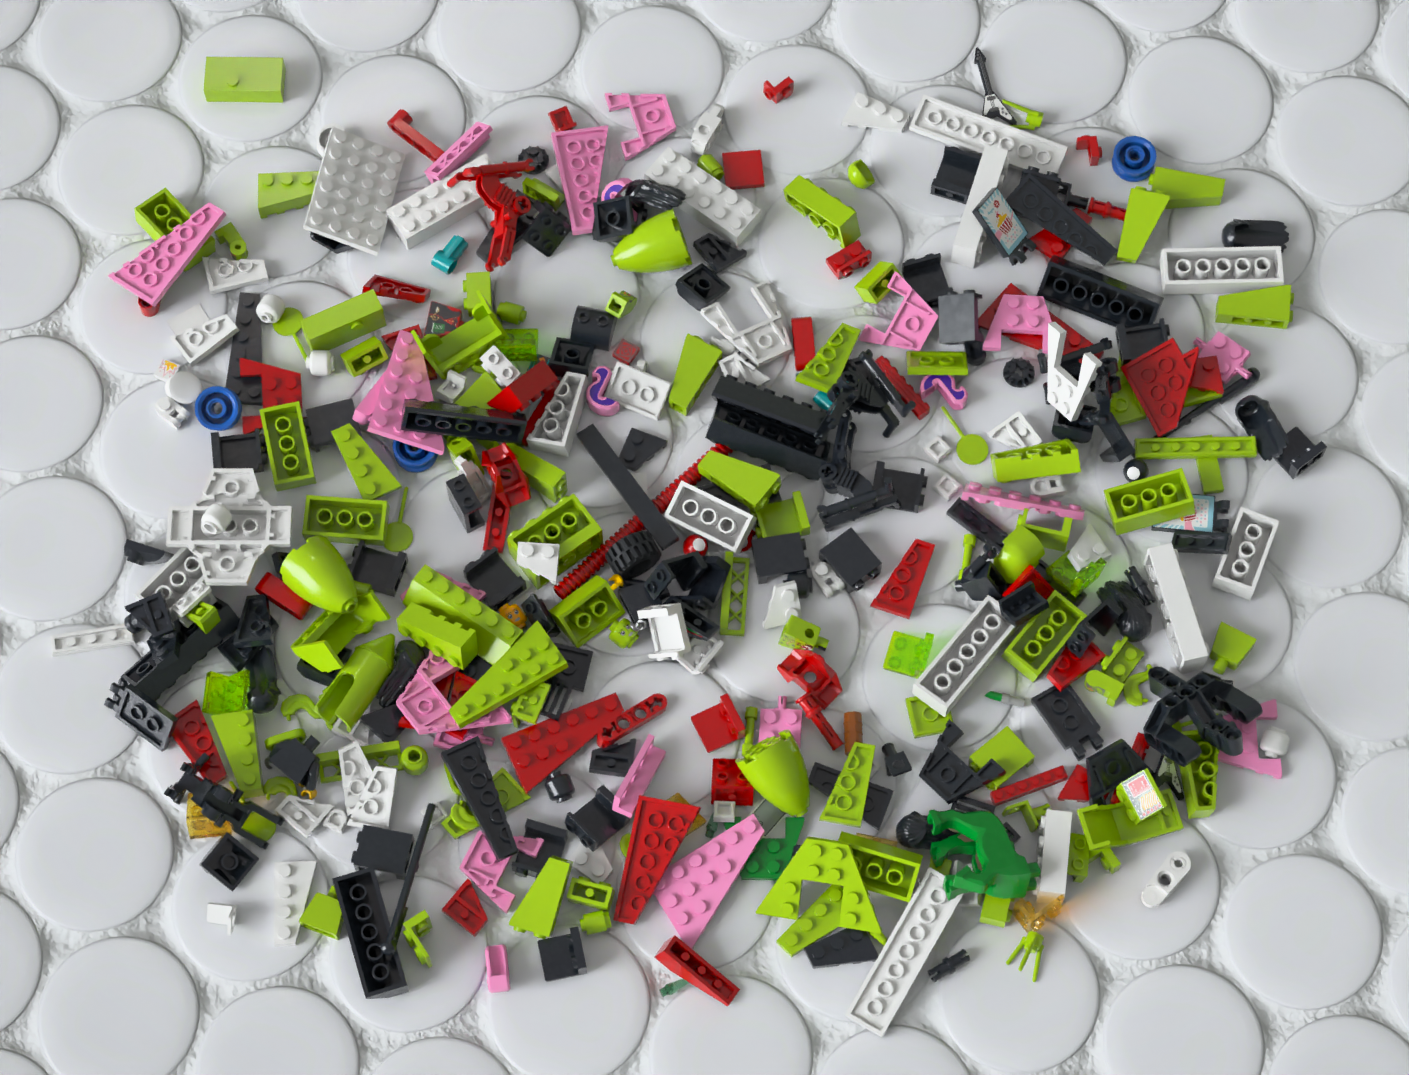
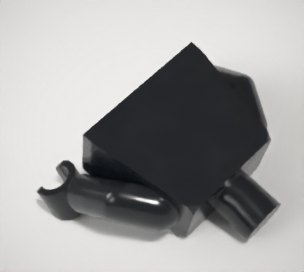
(982, 577)

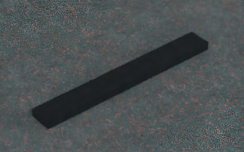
(627, 487)
(991, 533)

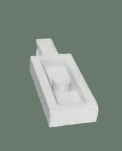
(475, 478)

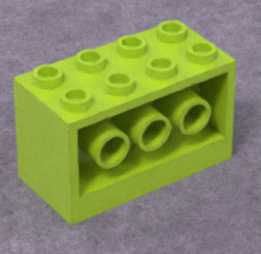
(565, 525)

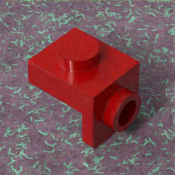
(782, 90)
(562, 119)
(1090, 143)

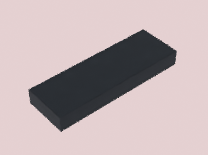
(1201, 542)

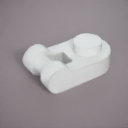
(167, 408)
(1041, 486)
(823, 573)

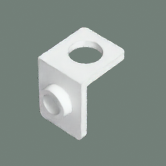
(222, 914)

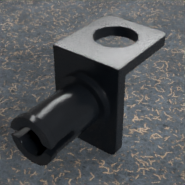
(1072, 200)
(895, 762)

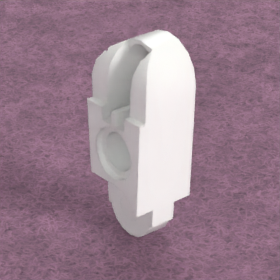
(707, 130)
(1155, 892)

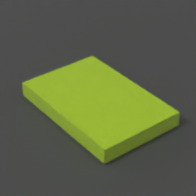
(936, 363)

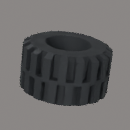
(633, 555)

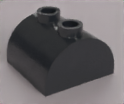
(593, 327)

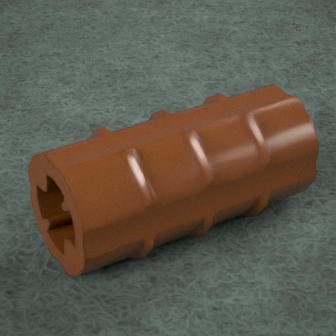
(852, 730)

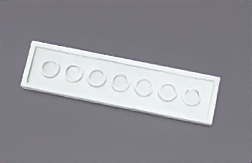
(974, 131)
(903, 955)

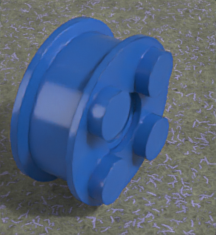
(1130, 169)
(205, 408)
(413, 460)

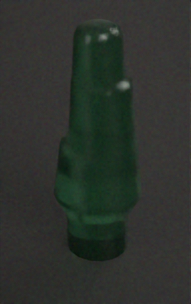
(711, 827)
(672, 987)

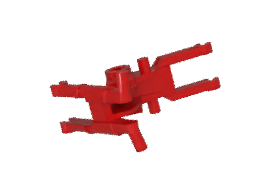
(500, 200)

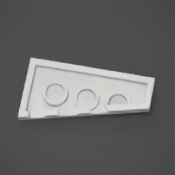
(291, 894)

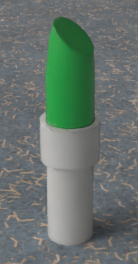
(1005, 698)

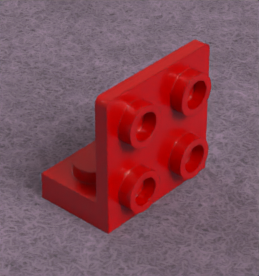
(719, 725)
(730, 783)

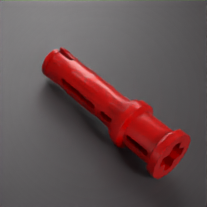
(1106, 209)
(814, 713)

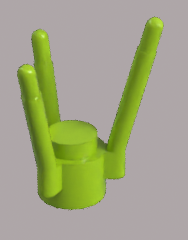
(1033, 117)
(1031, 944)

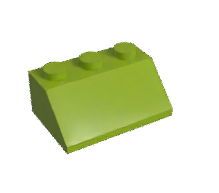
(587, 611)

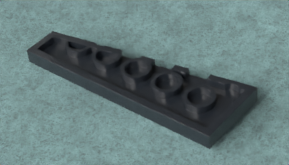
(1049, 212)

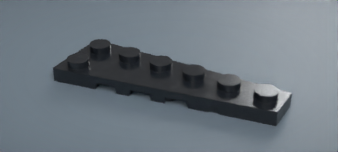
(246, 345)
(474, 780)

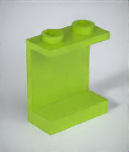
(782, 518)
(1048, 537)
(1006, 751)

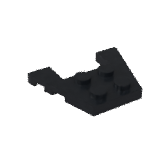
(1110, 768)
(949, 774)

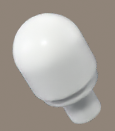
(725, 345)

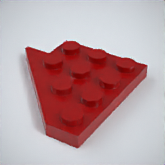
(1162, 383)

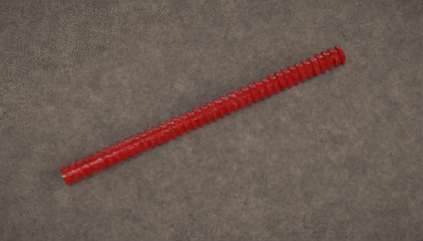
(598, 558)

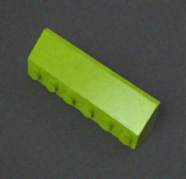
(445, 598)

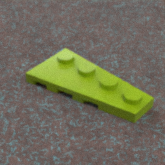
(830, 359)
(366, 468)
(849, 794)
(510, 796)

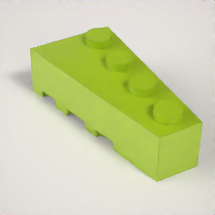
(284, 191)
(823, 210)
(1036, 461)
(439, 635)
(241, 745)
(1200, 779)

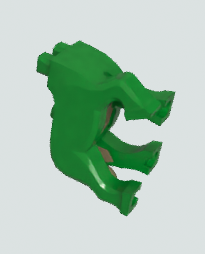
(995, 863)

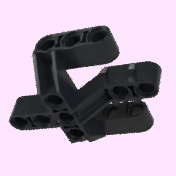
(1191, 699)

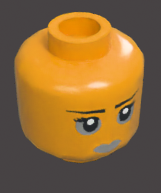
(514, 614)

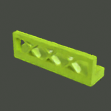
(726, 596)
(374, 751)

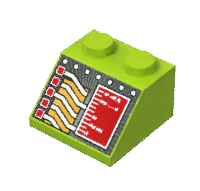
(1141, 797)

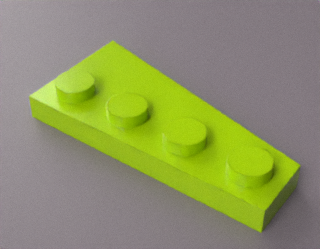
(814, 923)

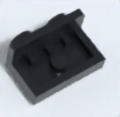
(1022, 604)
(536, 610)

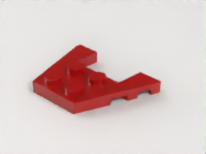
(278, 388)

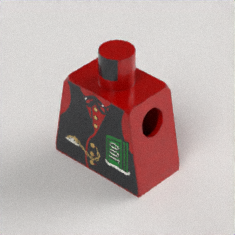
(442, 319)

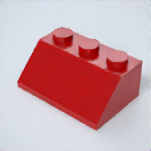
(524, 389)

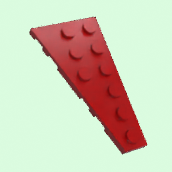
(1073, 339)
(549, 744)
(654, 840)

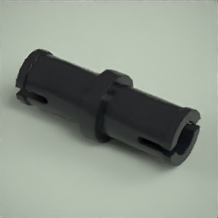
(1139, 586)
(948, 965)

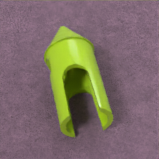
(350, 695)

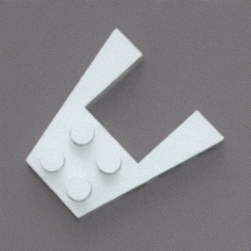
(760, 342)
(1063, 389)

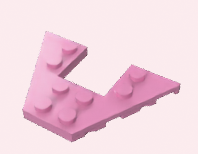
(428, 708)

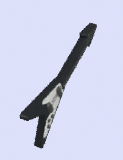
(993, 105)
(1167, 773)

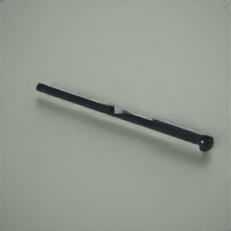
(1229, 392)
(400, 913)

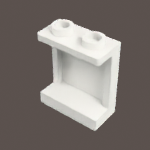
(667, 630)

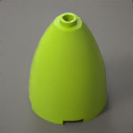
(653, 246)
(320, 576)
(778, 773)

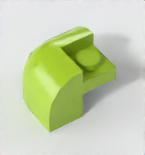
(1019, 551)

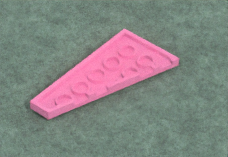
(579, 164)
(165, 259)
(1016, 501)

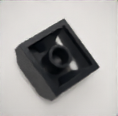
(614, 219)
(701, 287)
(571, 357)
(1065, 429)
(141, 553)
(324, 678)
(228, 861)

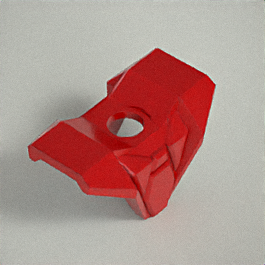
(508, 491)
(826, 685)

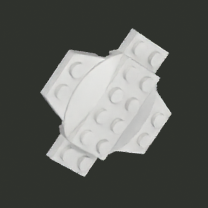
(254, 527)

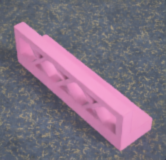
(459, 152)
(638, 777)

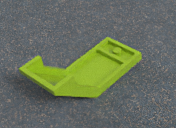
(1111, 828)

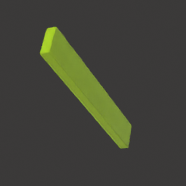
(1195, 447)

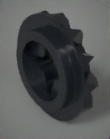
(542, 159)
(1015, 379)

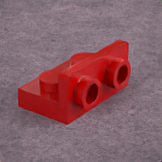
(849, 259)

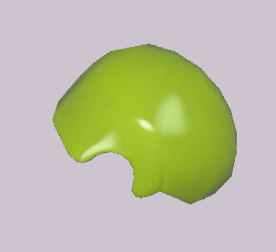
(860, 175)

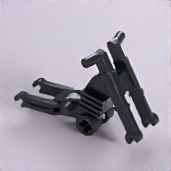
(1105, 380)
(862, 397)
(850, 483)
(218, 801)

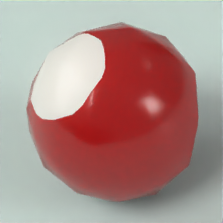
(695, 543)

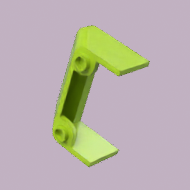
(466, 343)
(334, 630)

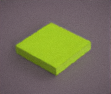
(924, 719)

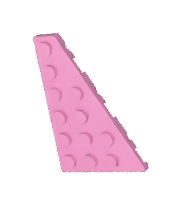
(403, 380)
(700, 880)

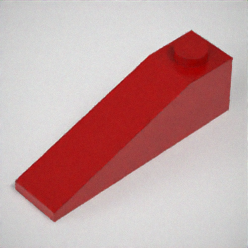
(497, 520)
(694, 969)

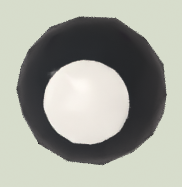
(1135, 470)

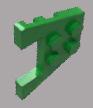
(771, 854)

